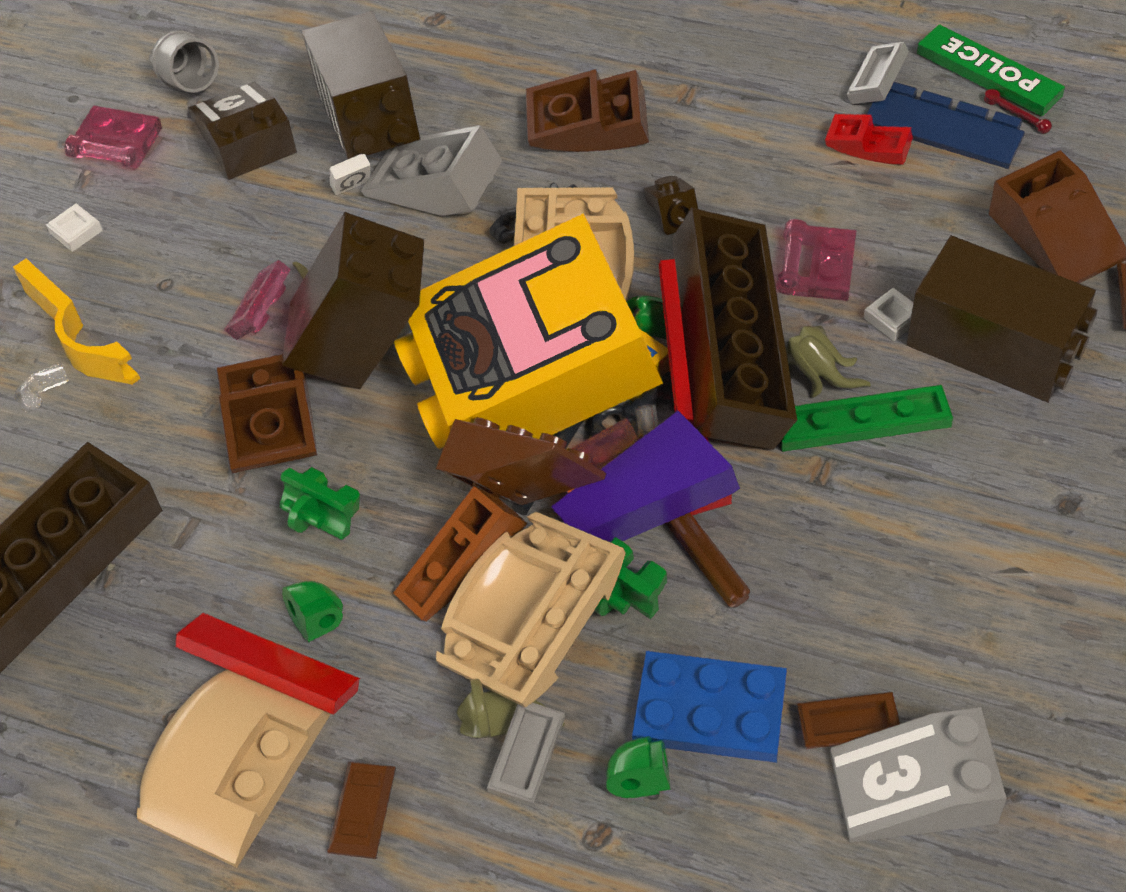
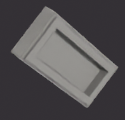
(877, 73)
(526, 753)

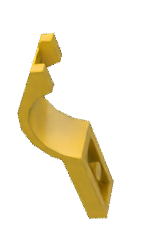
(100, 362)

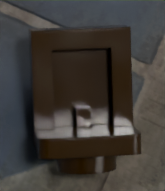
(672, 200)

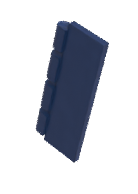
(957, 131)

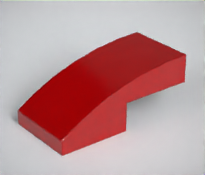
(861, 139)

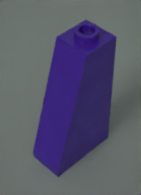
(650, 484)

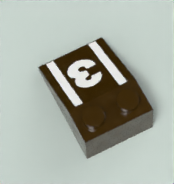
(244, 129)

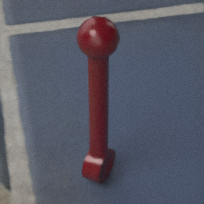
(993, 97)

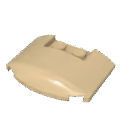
(548, 207)
(527, 606)
(225, 764)

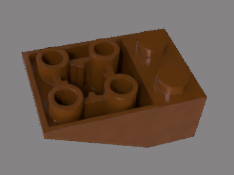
(1057, 218)
(513, 462)

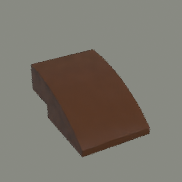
(587, 113)
(265, 413)

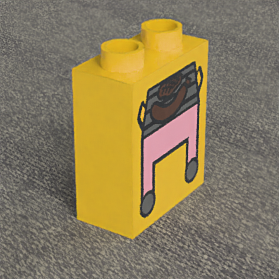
(527, 338)

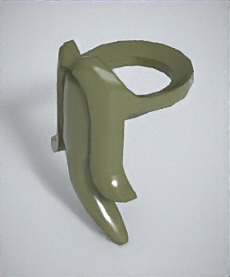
(817, 357)
(485, 713)

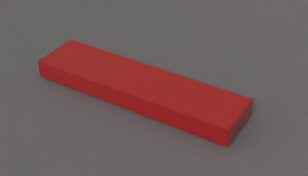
(675, 339)
(268, 663)

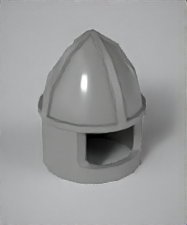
(181, 60)

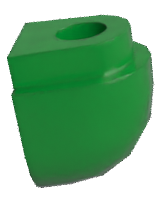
(313, 608)
(638, 769)

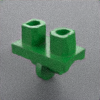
(315, 504)
(633, 589)

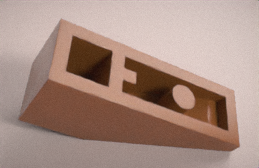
(454, 551)

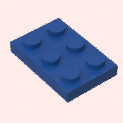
(711, 706)

